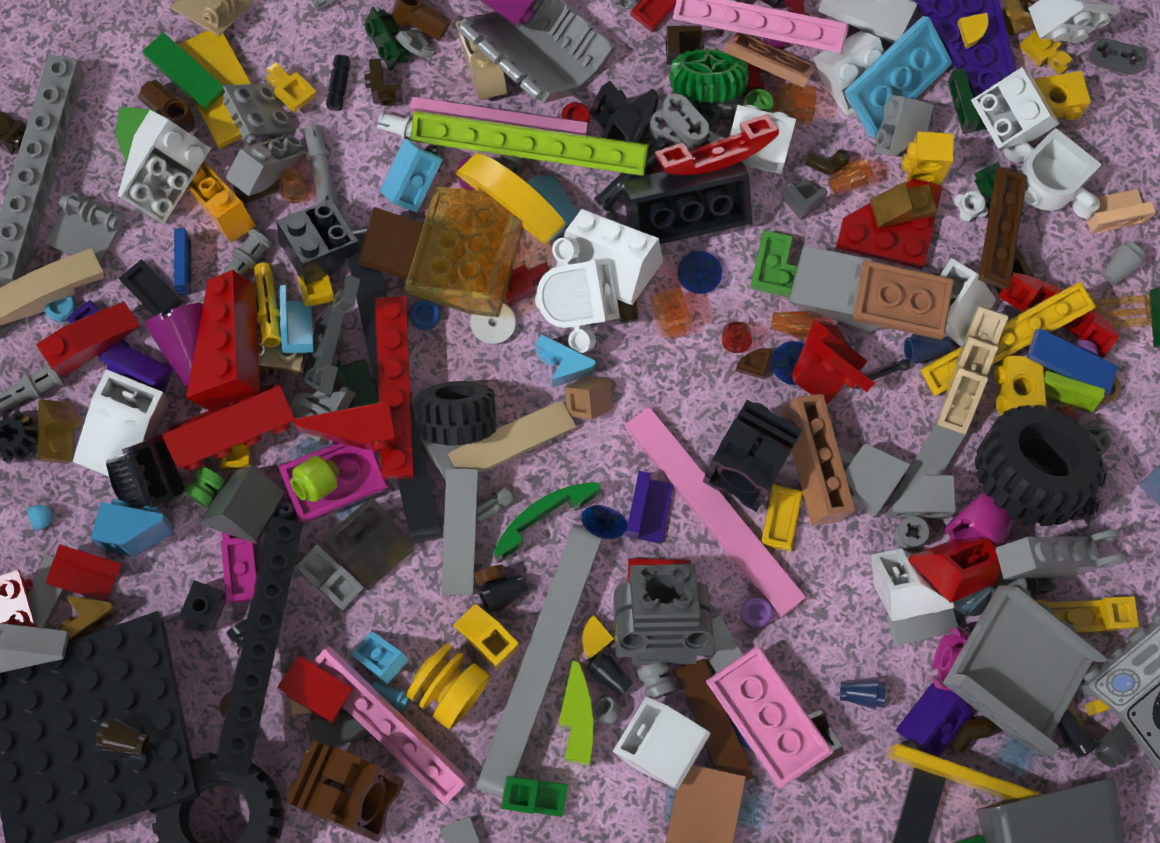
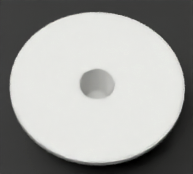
(500, 332)

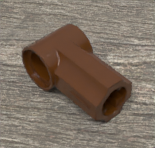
(418, 14)
(166, 104)

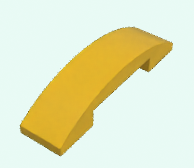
(514, 194)
(1097, 615)

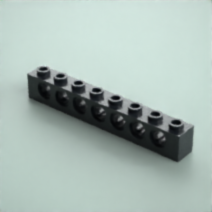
(258, 648)

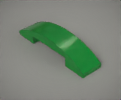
(576, 495)

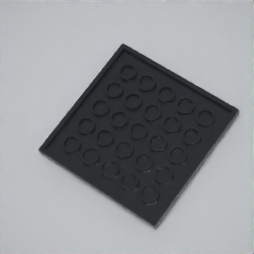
(53, 771)

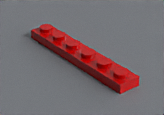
(395, 383)

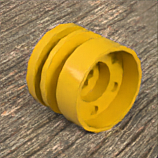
(448, 686)

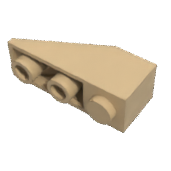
(485, 74)

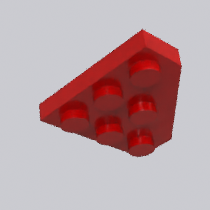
(898, 243)

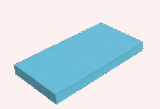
(901, 71)

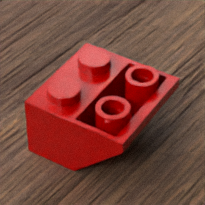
(959, 566)

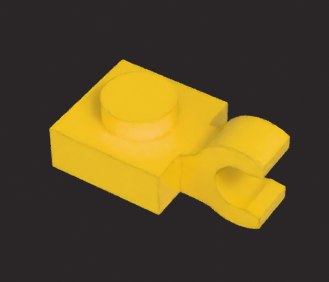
(1045, 51)
(291, 90)

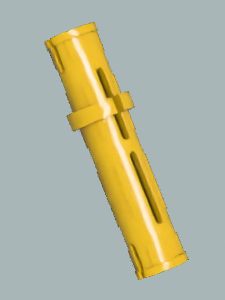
(270, 331)

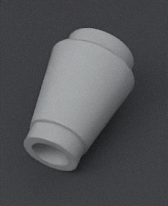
(1124, 262)

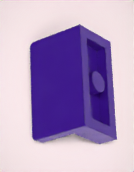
(137, 366)
(649, 509)
(934, 720)

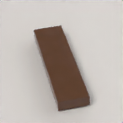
(1002, 228)
(708, 713)

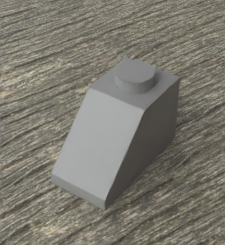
(928, 498)

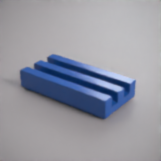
(182, 261)

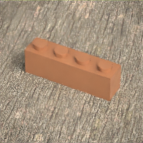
(819, 461)

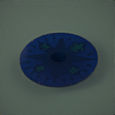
(700, 264)
(783, 359)
(604, 522)

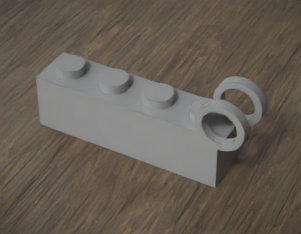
(1055, 556)

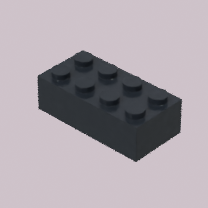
(688, 205)

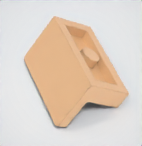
(1120, 211)

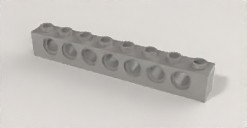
(37, 164)

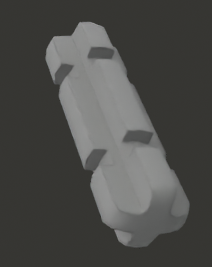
(492, 505)

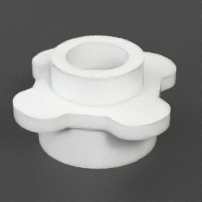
(974, 198)

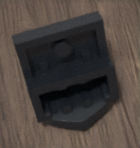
(618, 117)
(145, 474)

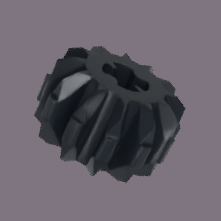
(26, 431)

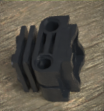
(752, 454)

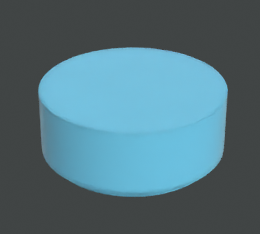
(60, 309)

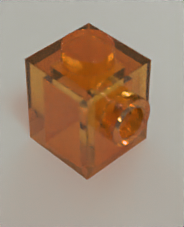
(796, 102)
(671, 313)

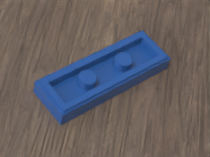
(1071, 360)

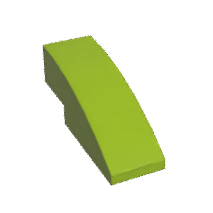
(578, 718)

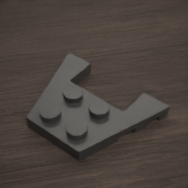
(321, 363)

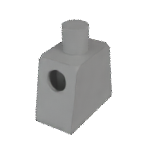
(871, 476)

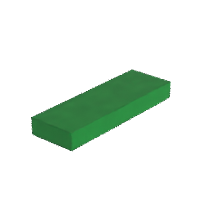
(184, 71)

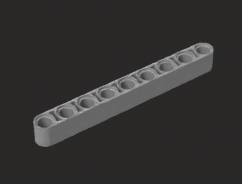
(539, 661)

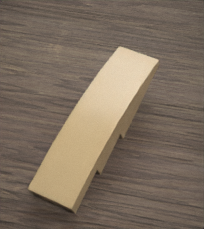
(47, 284)
(971, 369)
(514, 439)

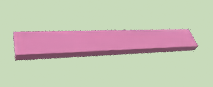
(715, 512)

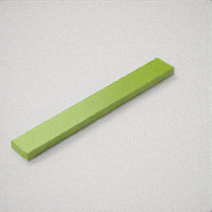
(529, 142)

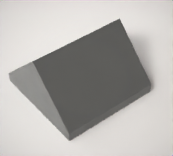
(244, 504)

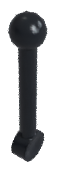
(903, 365)

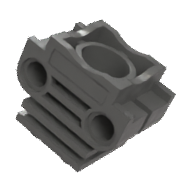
(662, 615)

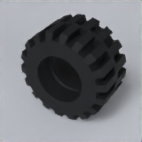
(456, 413)

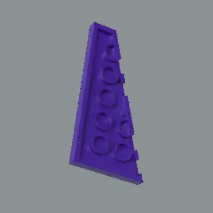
(990, 57)

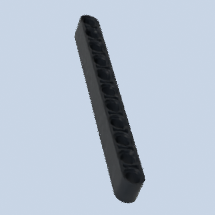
(416, 491)

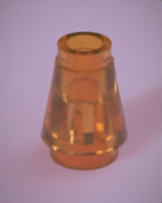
(850, 177)
(293, 186)
(793, 323)

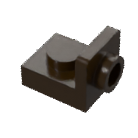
(10, 133)

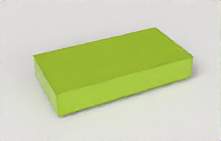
(1073, 392)

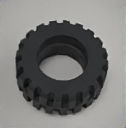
(1024, 488)
(256, 788)

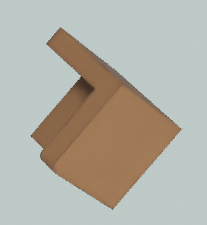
(589, 397)

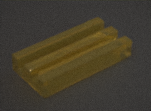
(1128, 300)

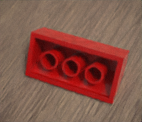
(227, 426)

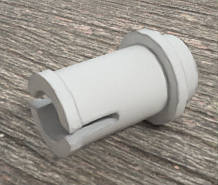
(395, 124)

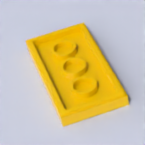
(219, 60)

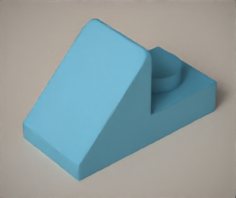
(571, 363)
(379, 657)

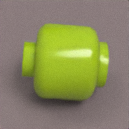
(314, 478)

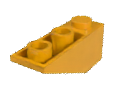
(220, 203)

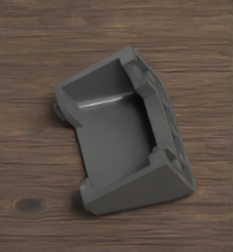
(1063, 816)

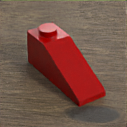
(87, 338)
(359, 426)

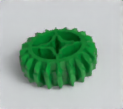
(708, 76)

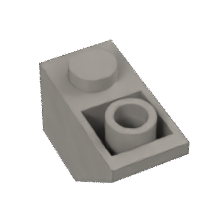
(901, 123)

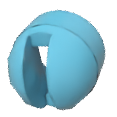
(39, 516)

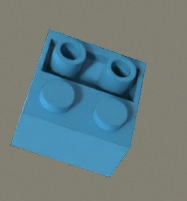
(129, 529)

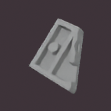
(319, 403)

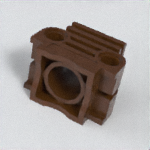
(344, 790)

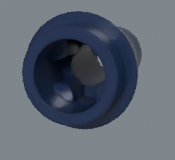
(923, 348)
(865, 693)

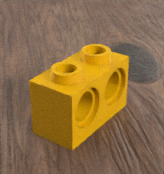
(928, 157)

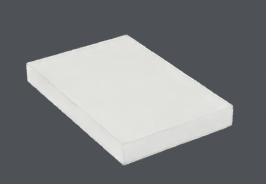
(878, 17)

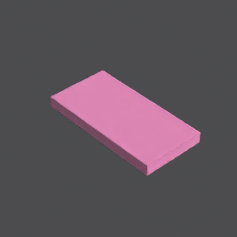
(769, 717)

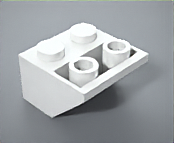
(1070, 18)
(841, 70)
(1015, 110)
(774, 154)
(965, 297)
(903, 587)
(661, 743)

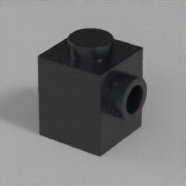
(203, 607)

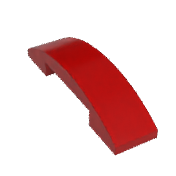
(720, 154)
(1091, 326)

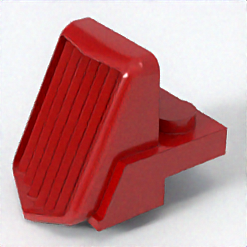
(829, 363)

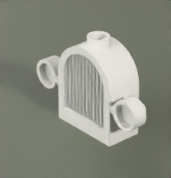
(1056, 174)
(577, 294)

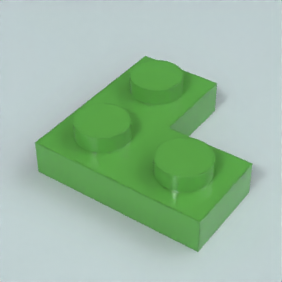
(771, 267)

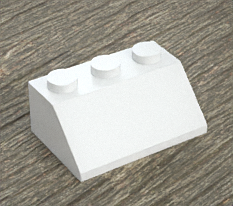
(631, 253)

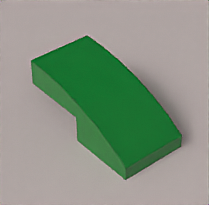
(534, 796)

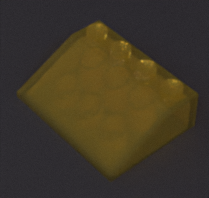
(465, 252)

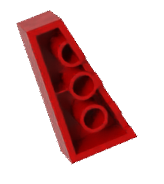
(226, 344)

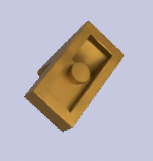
(1018, 17)
(902, 205)
(55, 431)
(91, 616)

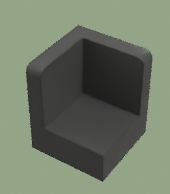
(803, 198)

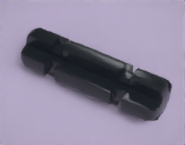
(338, 82)

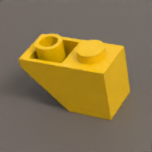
(487, 636)

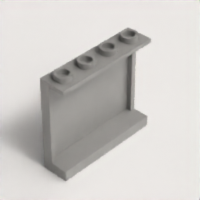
(1022, 667)

